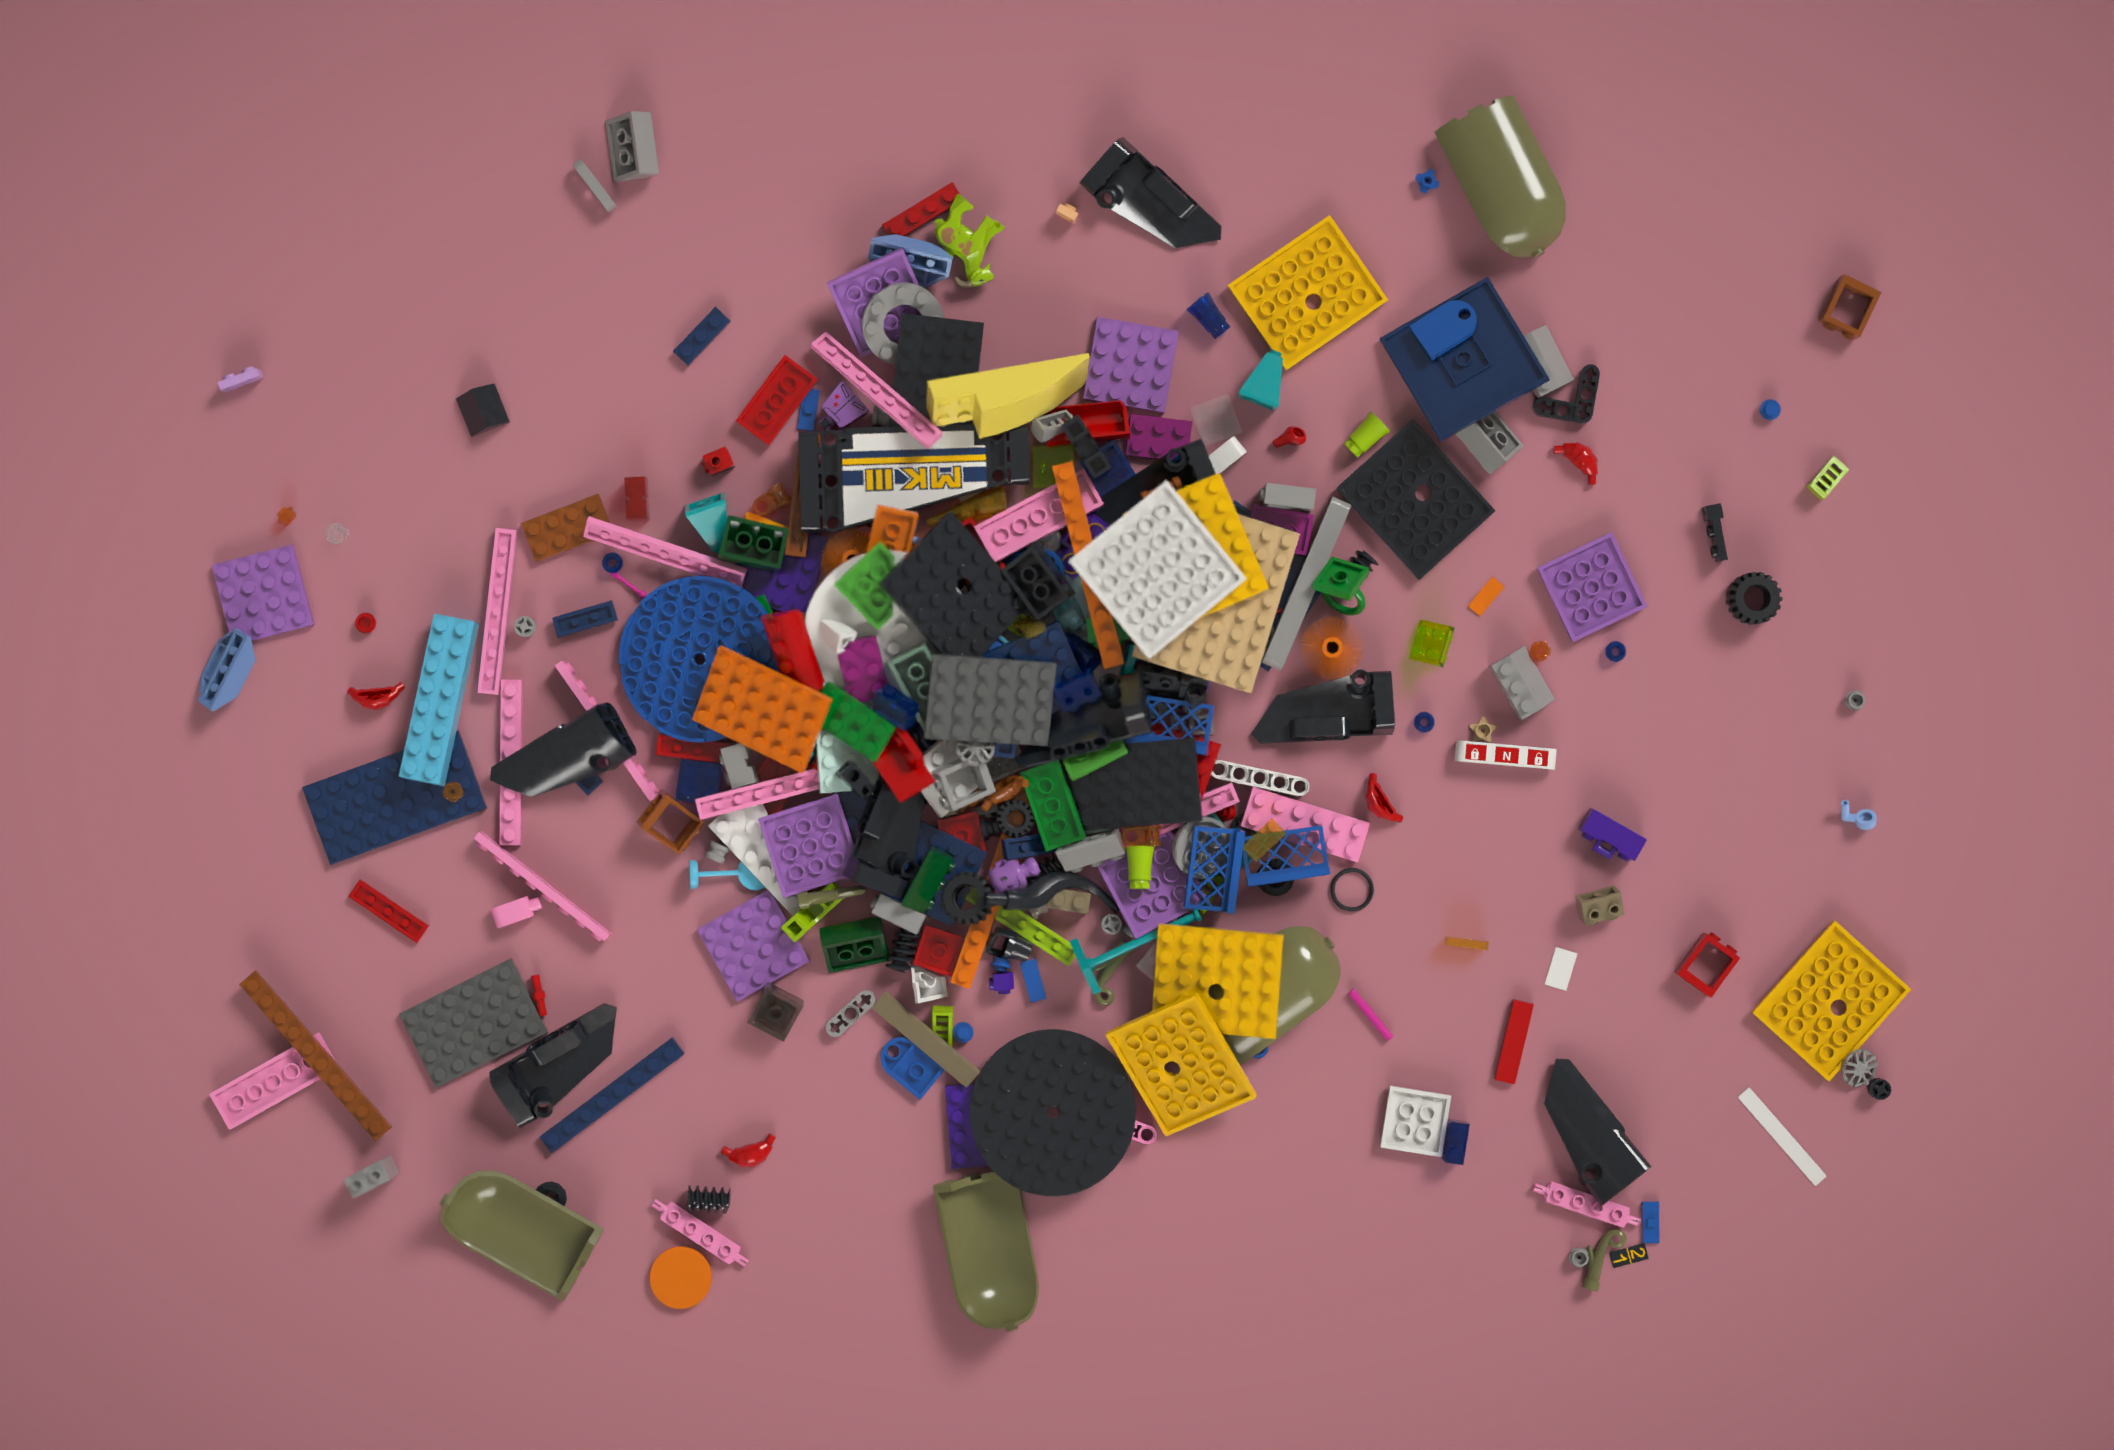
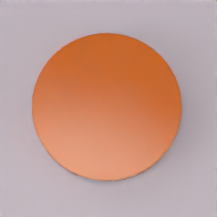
(680, 1277)

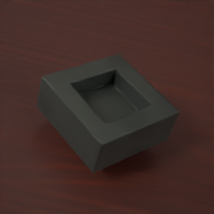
(990, 813)

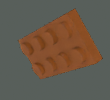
(563, 527)

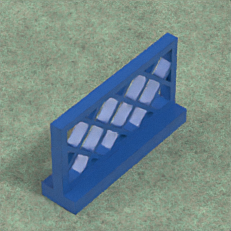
(1201, 747)
(1231, 872)
(1292, 873)

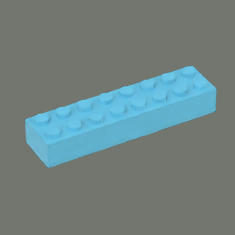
(439, 700)

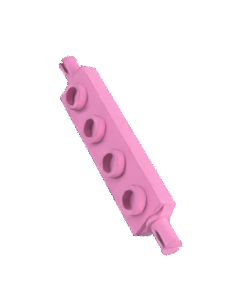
(1586, 1204)
(700, 1233)

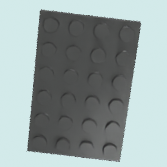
(989, 700)
(473, 1022)

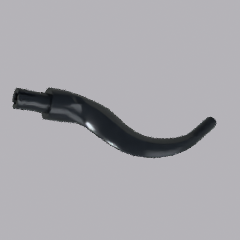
(1044, 890)

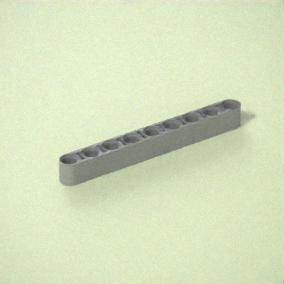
(1303, 589)

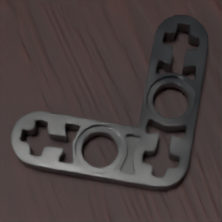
(1573, 408)

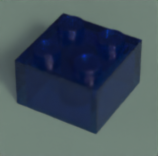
(1116, 475)
(698, 779)

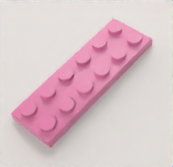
(1032, 519)
(1342, 834)
(264, 1086)

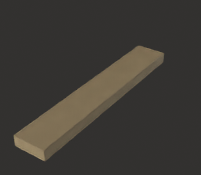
(925, 1039)

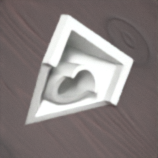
(927, 984)

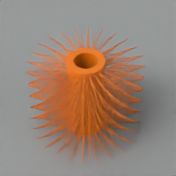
(841, 555)
(1324, 636)

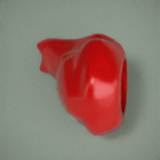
(1292, 435)

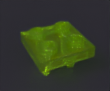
(1044, 459)
(1431, 643)

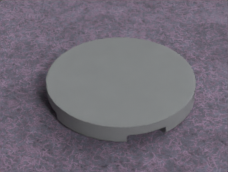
(1182, 846)

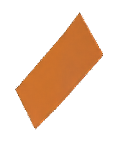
(1486, 596)

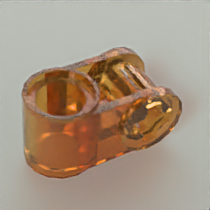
(772, 500)
(1143, 835)

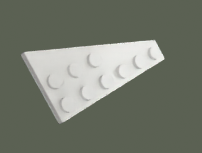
(744, 837)

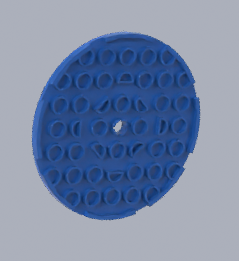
(666, 636)

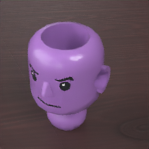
(1011, 874)

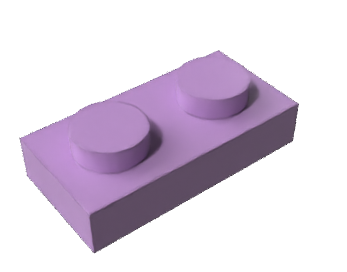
(247, 376)

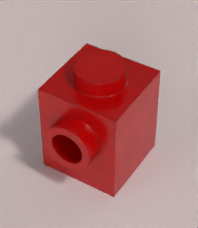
(717, 461)

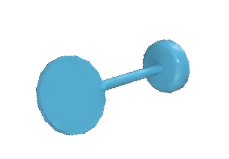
(745, 876)

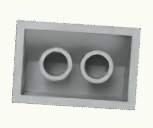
(632, 146)
(1550, 359)
(1490, 441)
(1521, 683)
(1092, 850)

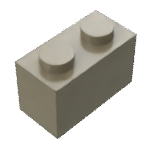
(1071, 901)

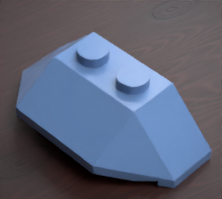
(926, 259)
(226, 670)

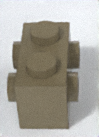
(1599, 905)

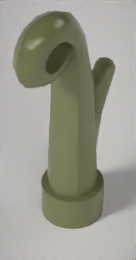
(807, 899)
(1109, 968)
(1597, 1258)

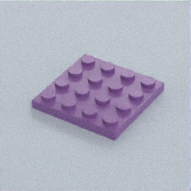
(857, 286)
(1131, 364)
(1591, 587)
(263, 593)
(808, 844)
(1162, 901)
(752, 945)

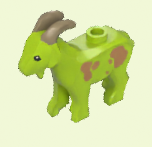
(967, 244)

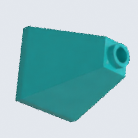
(1264, 382)
(709, 519)

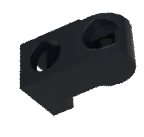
(855, 779)

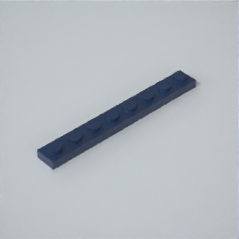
(612, 1095)

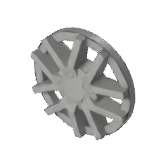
(975, 749)
(1859, 1067)

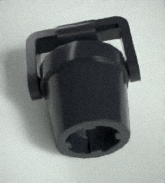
(1013, 946)

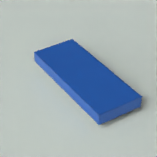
(809, 411)
(1033, 980)
(1650, 1222)

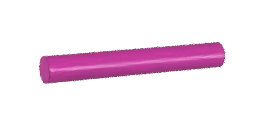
(1370, 1014)

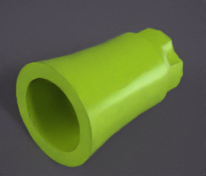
(1366, 434)
(1139, 866)

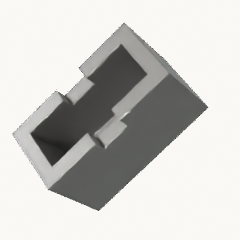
(738, 766)

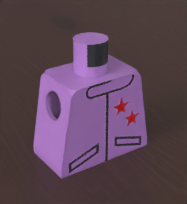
(842, 408)

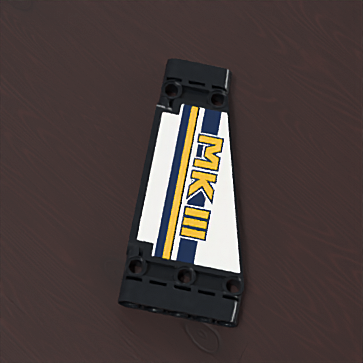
(899, 472)

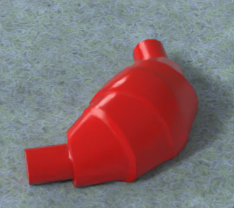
(1581, 457)
(375, 697)
(1378, 802)
(750, 1154)

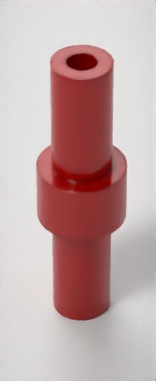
(539, 995)

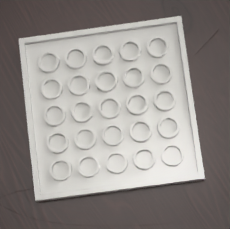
(1157, 569)

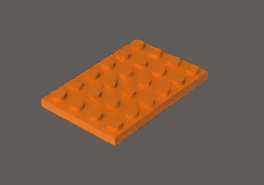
(762, 709)

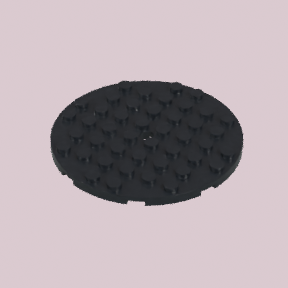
(1044, 1152)

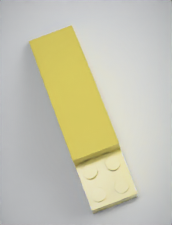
(1005, 396)

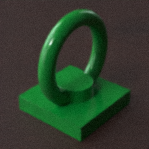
(1343, 581)

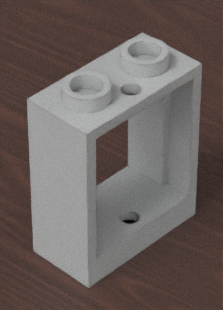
(1287, 497)
(982, 778)
(896, 913)
(371, 1176)

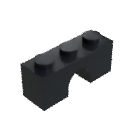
(1085, 446)

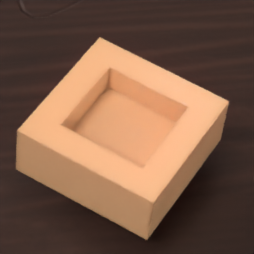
(1067, 212)

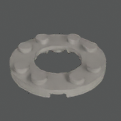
(881, 303)

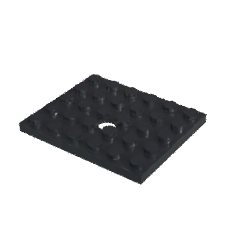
(1386, 499)
(927, 592)

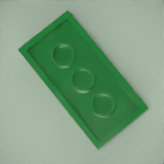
(856, 723)
(1053, 805)

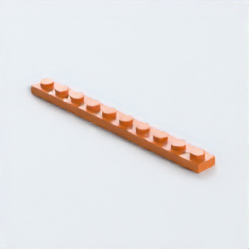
(1080, 538)
(978, 934)

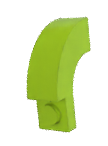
(808, 917)

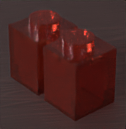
(636, 506)

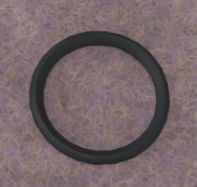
(1332, 890)

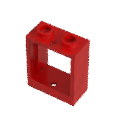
(1693, 953)

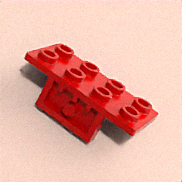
(903, 766)

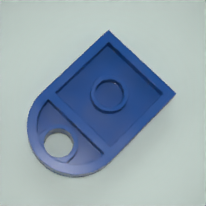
(1443, 328)
(911, 1066)

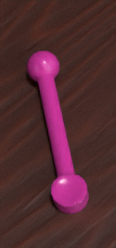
(642, 594)

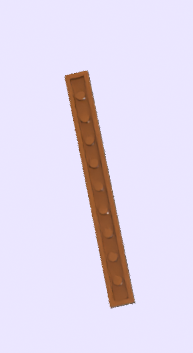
(315, 1055)

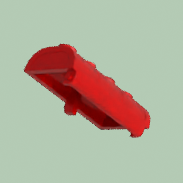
(1103, 420)
(793, 648)

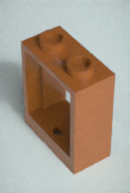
(1858, 288)
(653, 812)

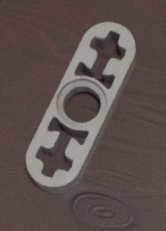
(594, 185)
(858, 999)

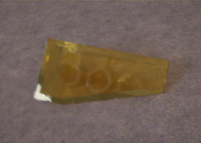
(980, 506)

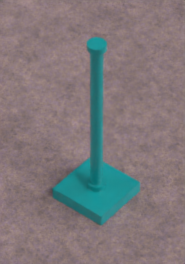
(1088, 964)

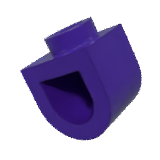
(1002, 982)

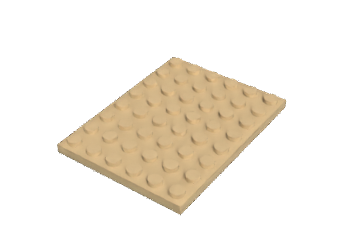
(1232, 641)

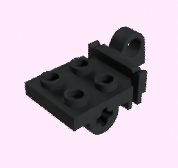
(1172, 684)

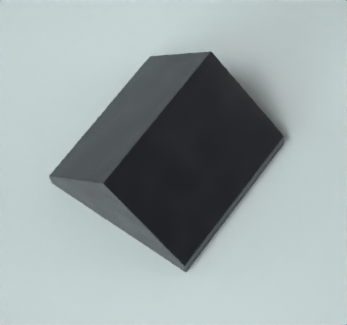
(482, 409)

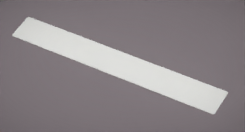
(1782, 1136)

